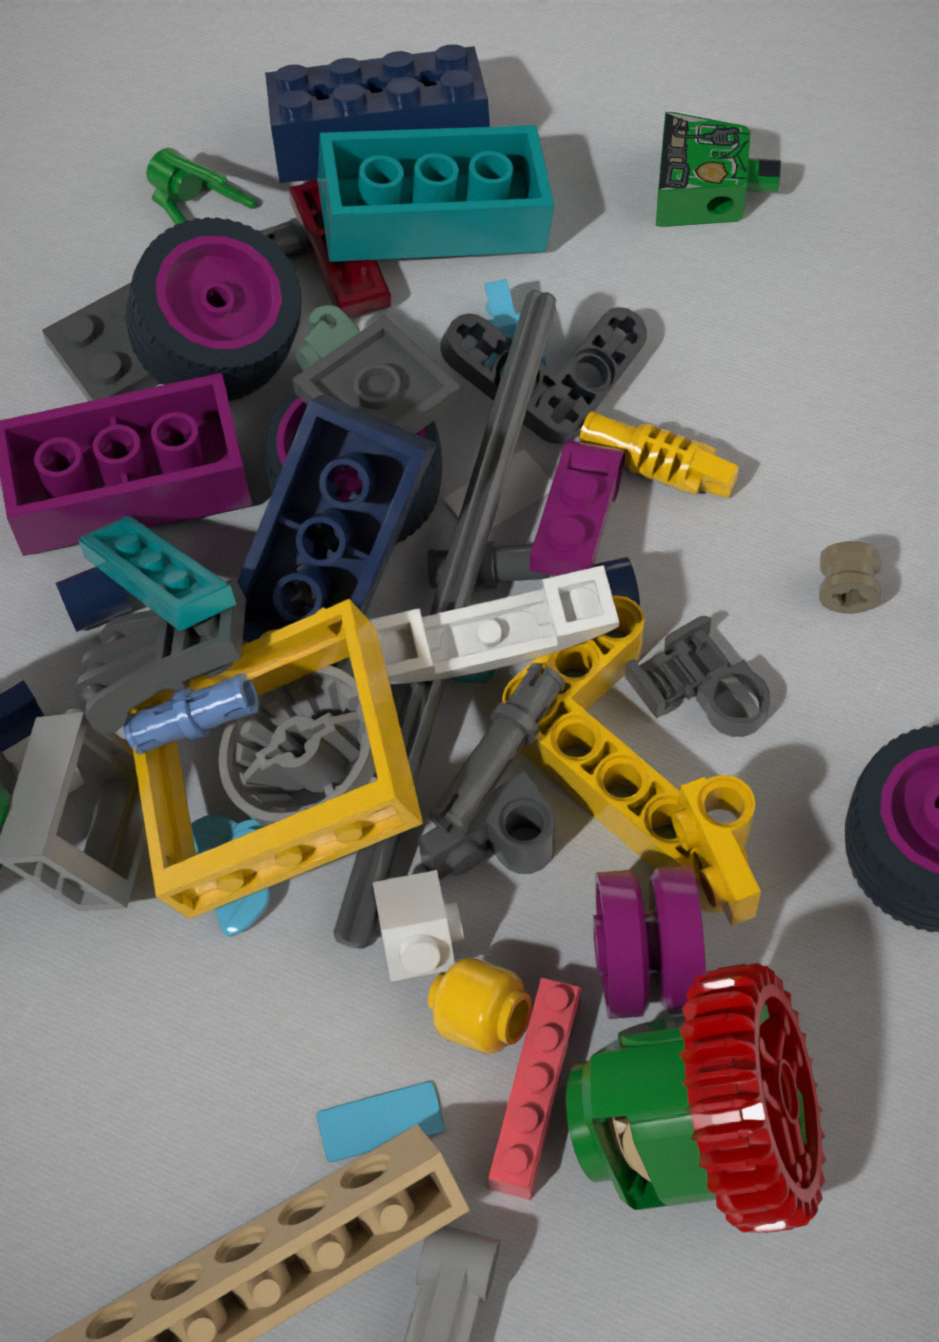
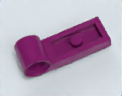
(577, 508)

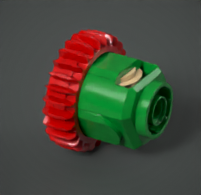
(707, 1106)

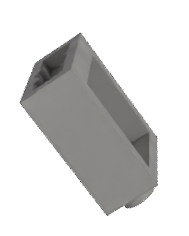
(28, 841)

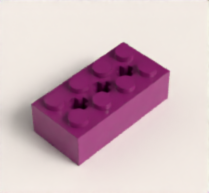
(136, 454)

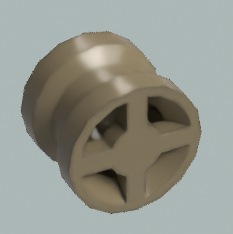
(850, 577)

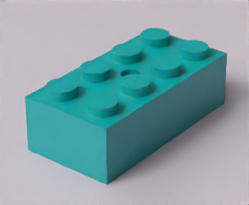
(434, 192)

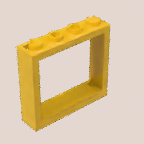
(308, 838)

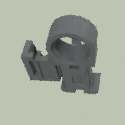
(703, 666)

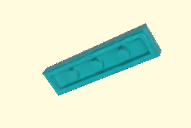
(157, 572)

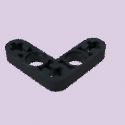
(548, 387)

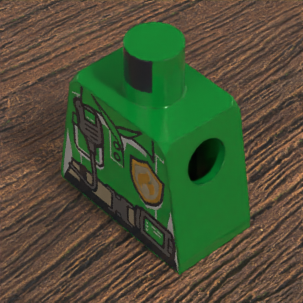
(708, 171)

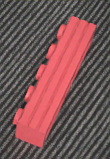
(535, 1089)

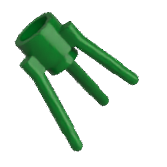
(182, 179)

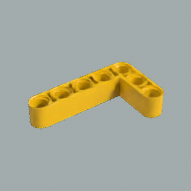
(609, 759)

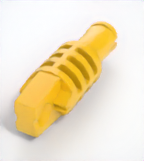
(663, 455)

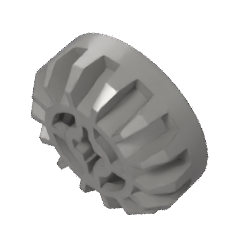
(296, 742)

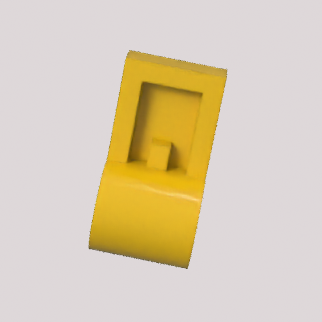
(725, 872)

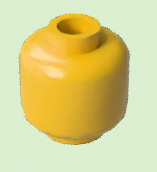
(479, 1005)

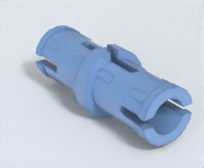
(191, 714)

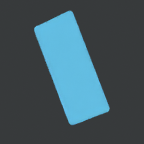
(373, 1121)

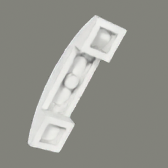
(497, 631)

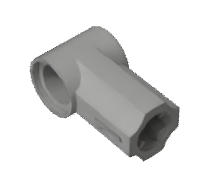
(453, 1280)

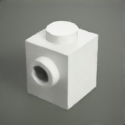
(416, 925)

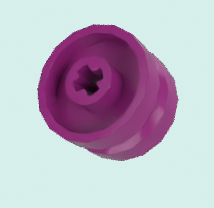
(642, 942)

